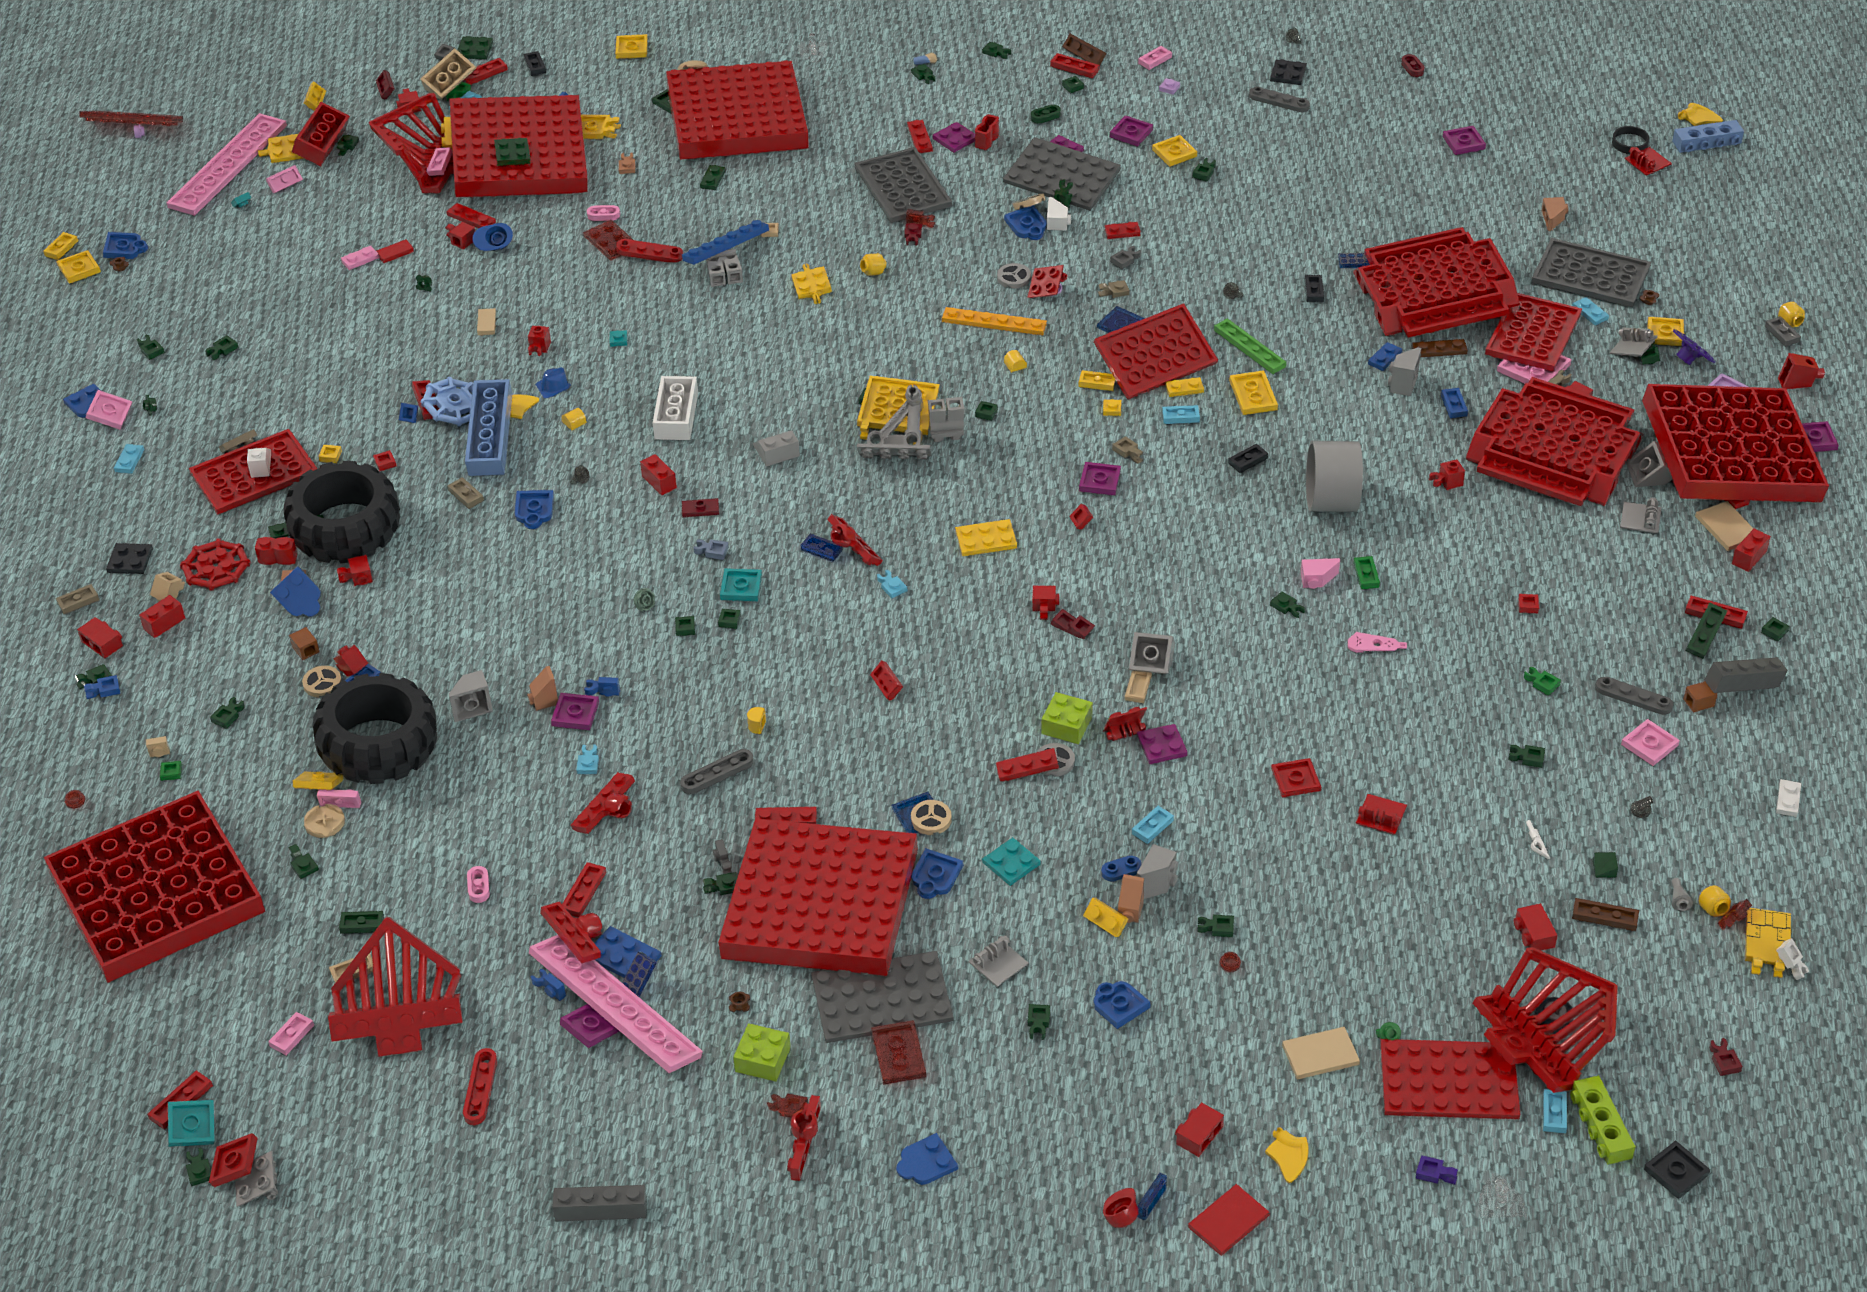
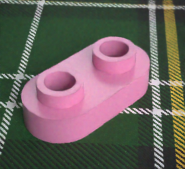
(603, 213)
(478, 886)

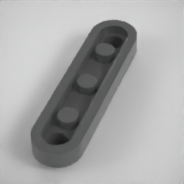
(1279, 99)
(1634, 695)
(716, 771)

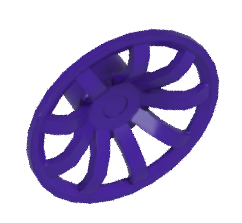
(1688, 352)

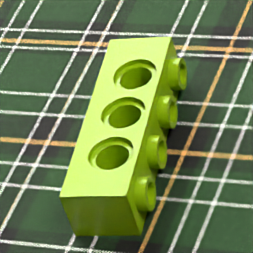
(1602, 1120)

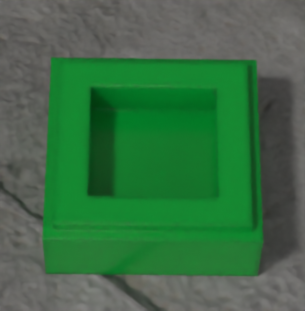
(170, 770)

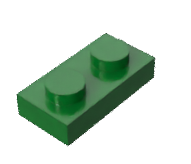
(1366, 572)

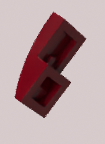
(1077, 626)

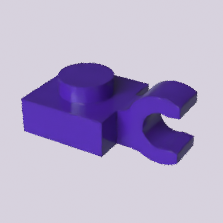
(1433, 1170)

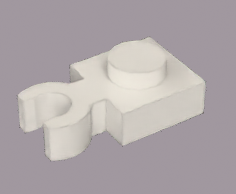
(1791, 957)

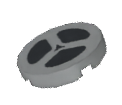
(1014, 275)
(1064, 756)

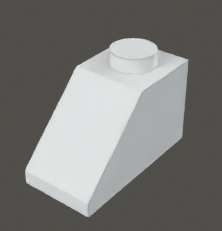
(1057, 215)
(259, 462)

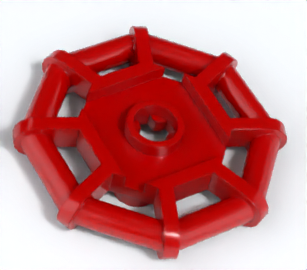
(218, 575)

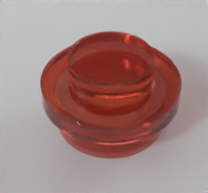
(74, 799)
(1230, 962)

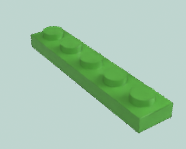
(1250, 346)

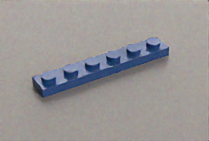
(725, 242)

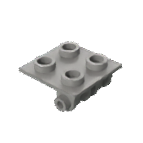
(1633, 341)
(1641, 516)
(998, 961)
(259, 1182)

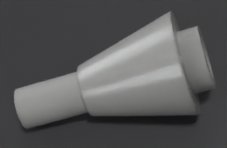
(1680, 899)

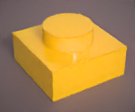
(1111, 407)
(330, 453)

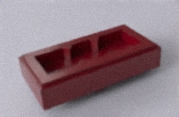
(385, 84)
(700, 507)

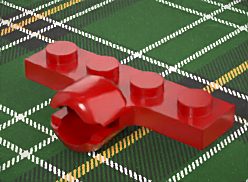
(845, 536)
(607, 803)
(575, 931)
(803, 1127)

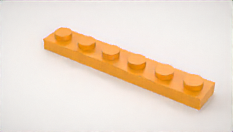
(994, 321)

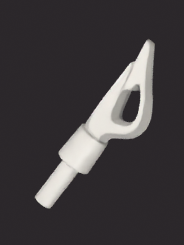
(1537, 841)

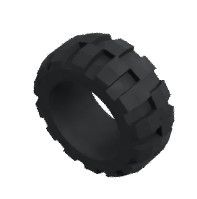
(347, 536)
(375, 756)

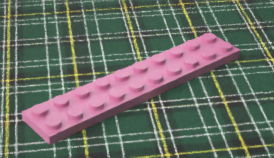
(226, 164)
(618, 1005)

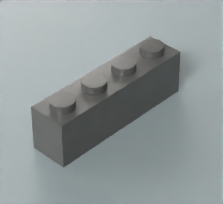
(1745, 675)
(599, 1203)

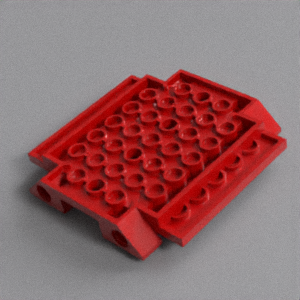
(1440, 300)
(1549, 458)

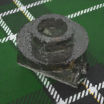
(1293, 36)
(1232, 291)
(580, 475)
(1642, 807)

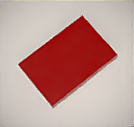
(1228, 1219)

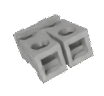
(723, 263)
(946, 421)

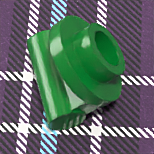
(1389, 1031)

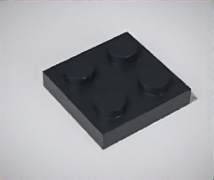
(1288, 72)
(129, 558)
(1677, 1169)

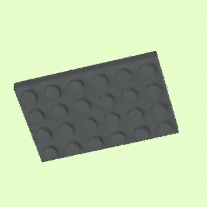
(1046, 163)
(902, 183)
(1591, 272)
(857, 1001)

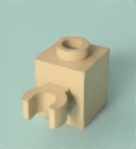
(165, 585)

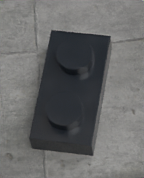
(534, 63)
(1314, 288)
(1248, 458)

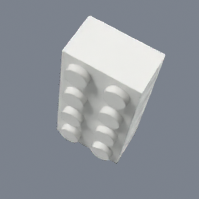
(675, 408)

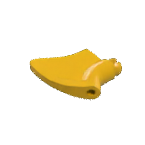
(1699, 115)
(521, 404)
(1288, 1153)

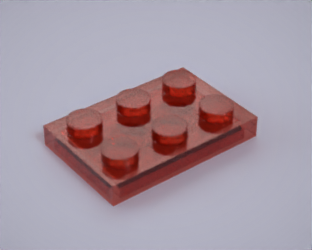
(605, 238)
(898, 1052)

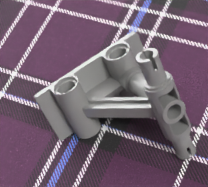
(898, 445)

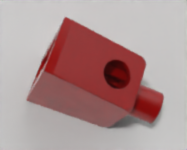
(1799, 372)

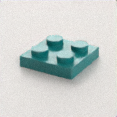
(741, 584)
(1011, 861)
(191, 1123)

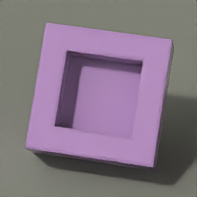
(1169, 86)

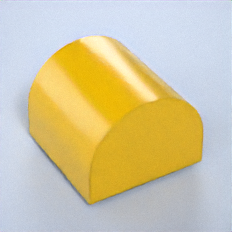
(1014, 361)
(574, 418)
(756, 719)

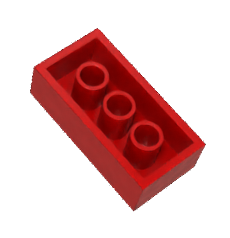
(320, 133)

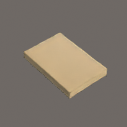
(1725, 524)
(1320, 1053)

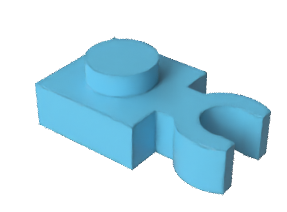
(890, 585)
(588, 761)

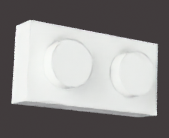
(1788, 798)

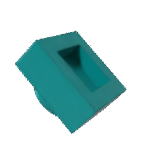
(241, 200)
(618, 338)

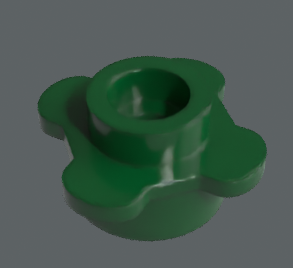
(426, 280)
(149, 405)

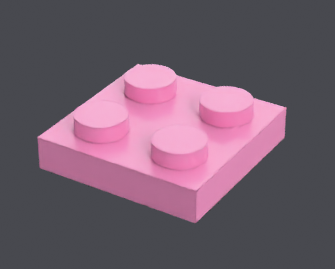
(109, 409)
(1650, 742)

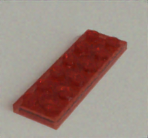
(133, 118)

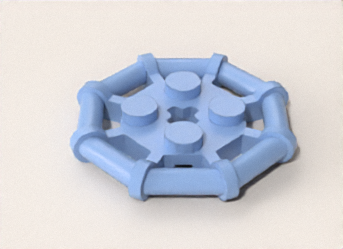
(446, 391)

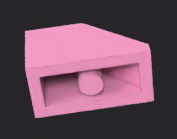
(1318, 571)

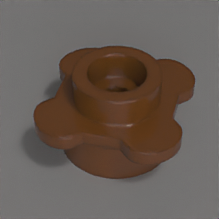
(119, 264)
(1649, 297)
(739, 997)

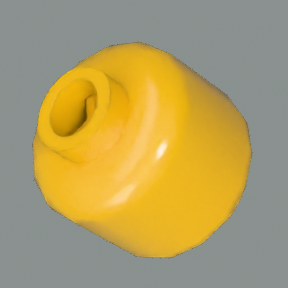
(873, 264)
(1792, 313)
(1714, 901)

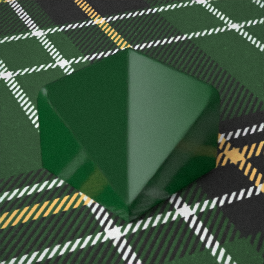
(1605, 865)

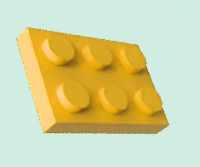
(1253, 392)
(986, 537)

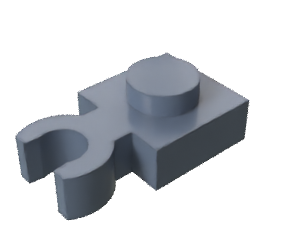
(714, 549)

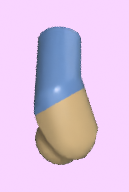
(928, 58)

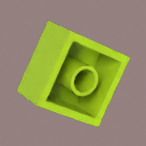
(1067, 718)
(762, 1052)

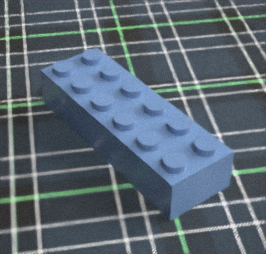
(488, 427)

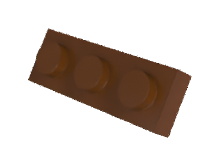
(1084, 49)
(1441, 347)
(1605, 914)

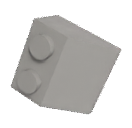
(1404, 372)
(778, 448)
(1649, 467)
(1152, 653)
(470, 697)
(1158, 871)

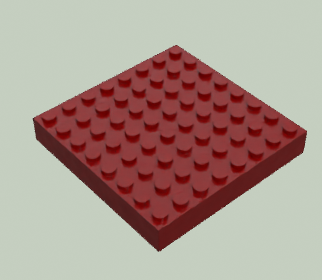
(736, 110)
(553, 139)
(1734, 443)
(154, 885)
(819, 897)

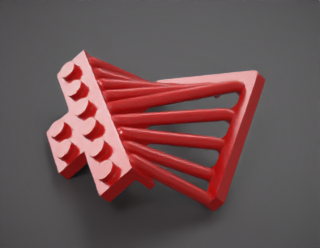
(415, 157)
(396, 1023)
(1522, 1037)

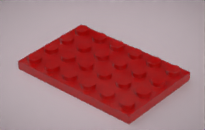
(1534, 332)
(1155, 351)
(228, 480)
(1447, 1080)

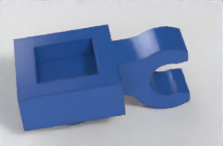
(605, 686)
(105, 687)
(552, 985)

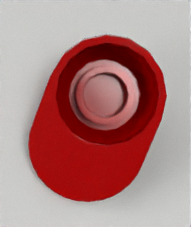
(1121, 1208)

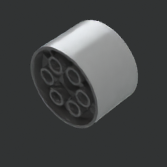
(1334, 476)

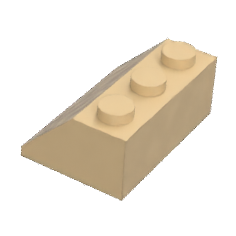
(447, 74)

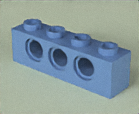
(1708, 136)

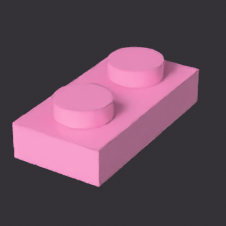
(1155, 57)
(439, 161)
(284, 179)
(359, 257)
(340, 798)
(291, 1033)

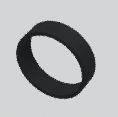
(1629, 130)

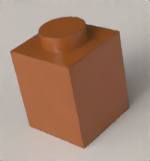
(304, 643)
(1699, 697)

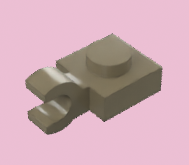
(1115, 289)
(1559, 379)
(1127, 447)

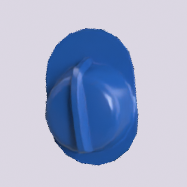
(492, 237)
(553, 382)

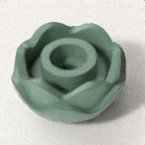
(644, 599)

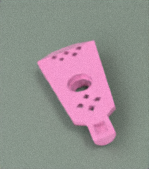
(1363, 642)

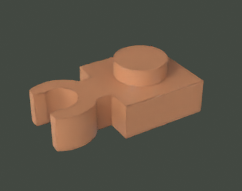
(627, 164)

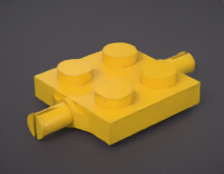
(280, 149)
(811, 283)

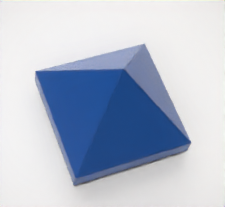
(408, 412)

